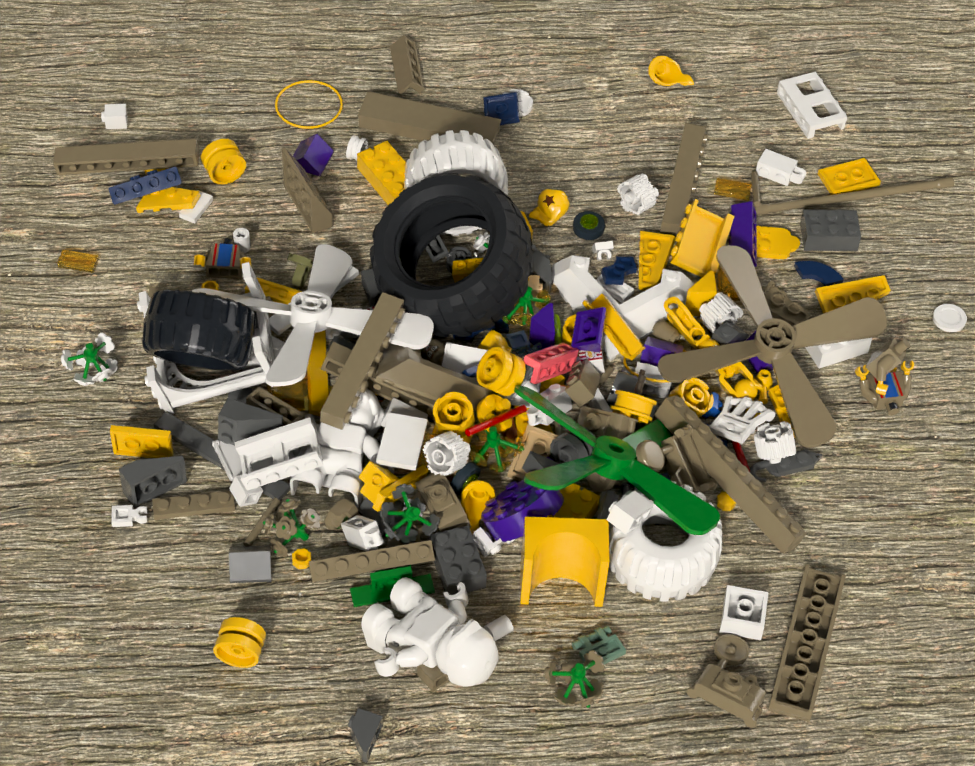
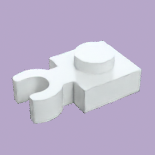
(125, 515)

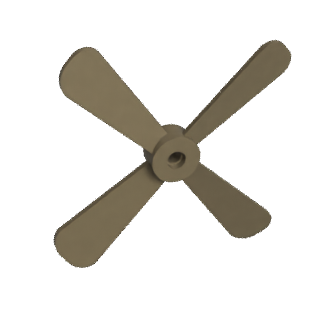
(774, 346)

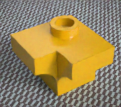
(375, 480)

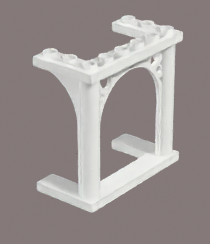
(161, 377)

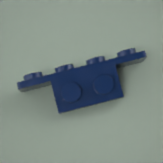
(142, 186)

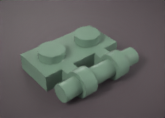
(608, 647)

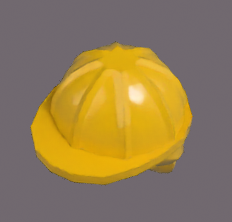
(667, 72)
(474, 499)

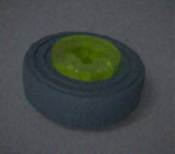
(588, 225)
(465, 476)

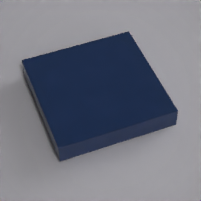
(503, 107)

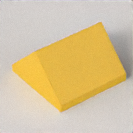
(701, 293)

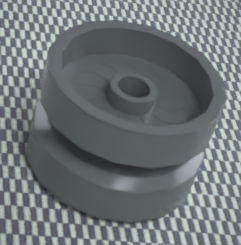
(569, 447)

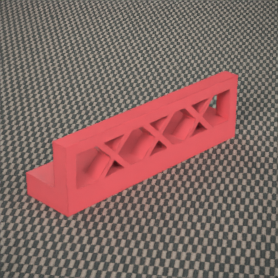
(552, 361)

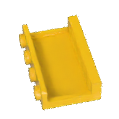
(700, 239)

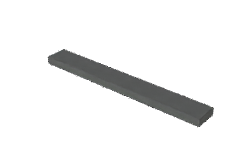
(202, 445)

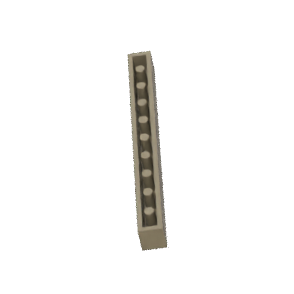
(734, 477)

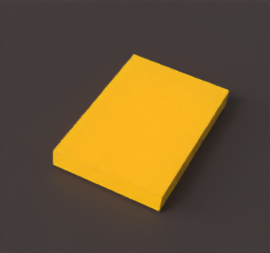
(849, 177)
(141, 442)

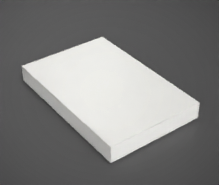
(402, 441)

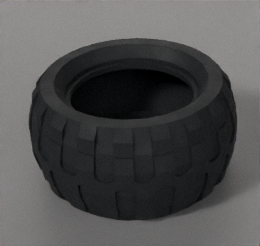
(426, 212)

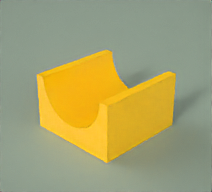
(565, 550)

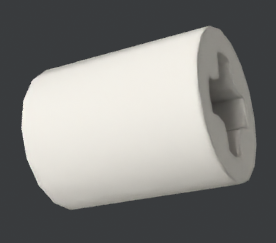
(242, 238)
(499, 627)

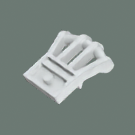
(739, 428)

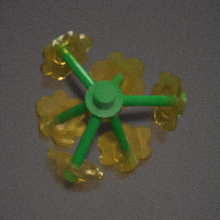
(524, 304)
(502, 448)

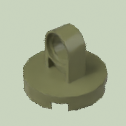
(302, 270)

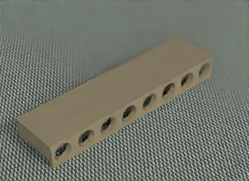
(420, 119)
(807, 644)

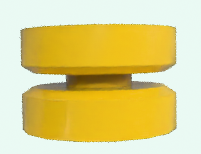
(223, 161)
(500, 371)
(239, 642)

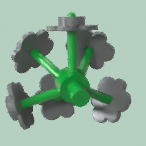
(411, 512)

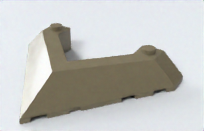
(410, 372)

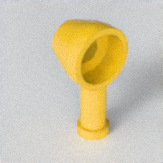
(765, 379)

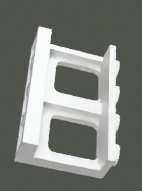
(801, 105)
(278, 444)

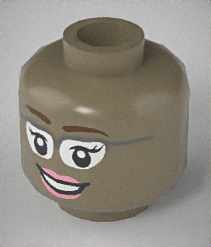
(434, 352)

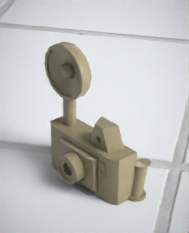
(605, 424)
(683, 460)
(439, 500)
(729, 689)

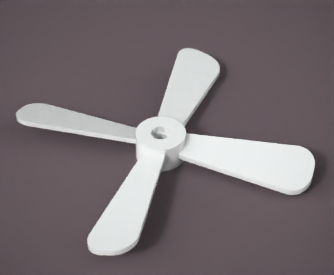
(313, 312)

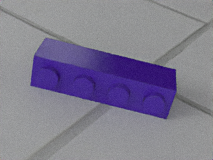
(744, 228)

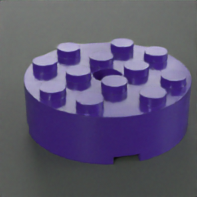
(506, 512)

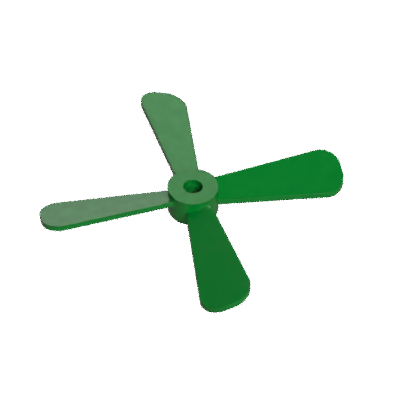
(618, 460)

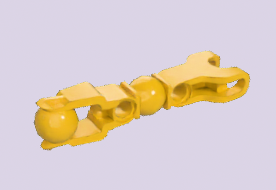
(689, 328)

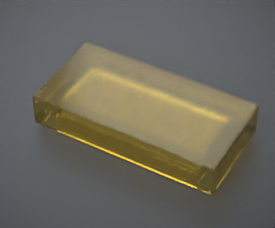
(732, 189)
(78, 261)

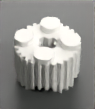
(637, 194)
(719, 311)
(775, 442)
(446, 453)

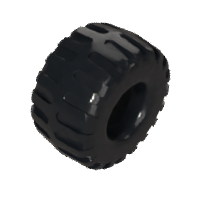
(199, 330)

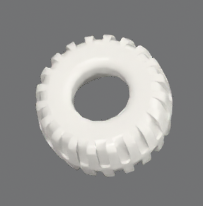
(458, 155)
(659, 569)

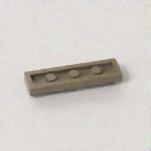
(193, 505)

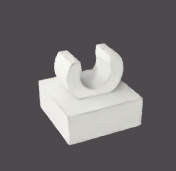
(603, 247)

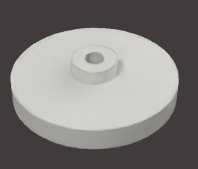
(949, 318)

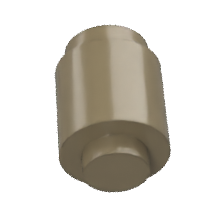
(666, 332)

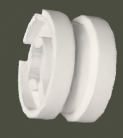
(356, 146)

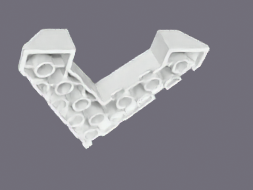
(639, 312)

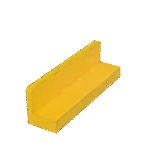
(617, 329)

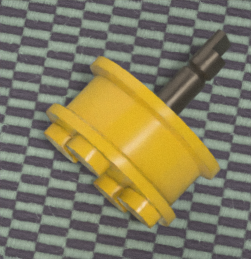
(634, 404)

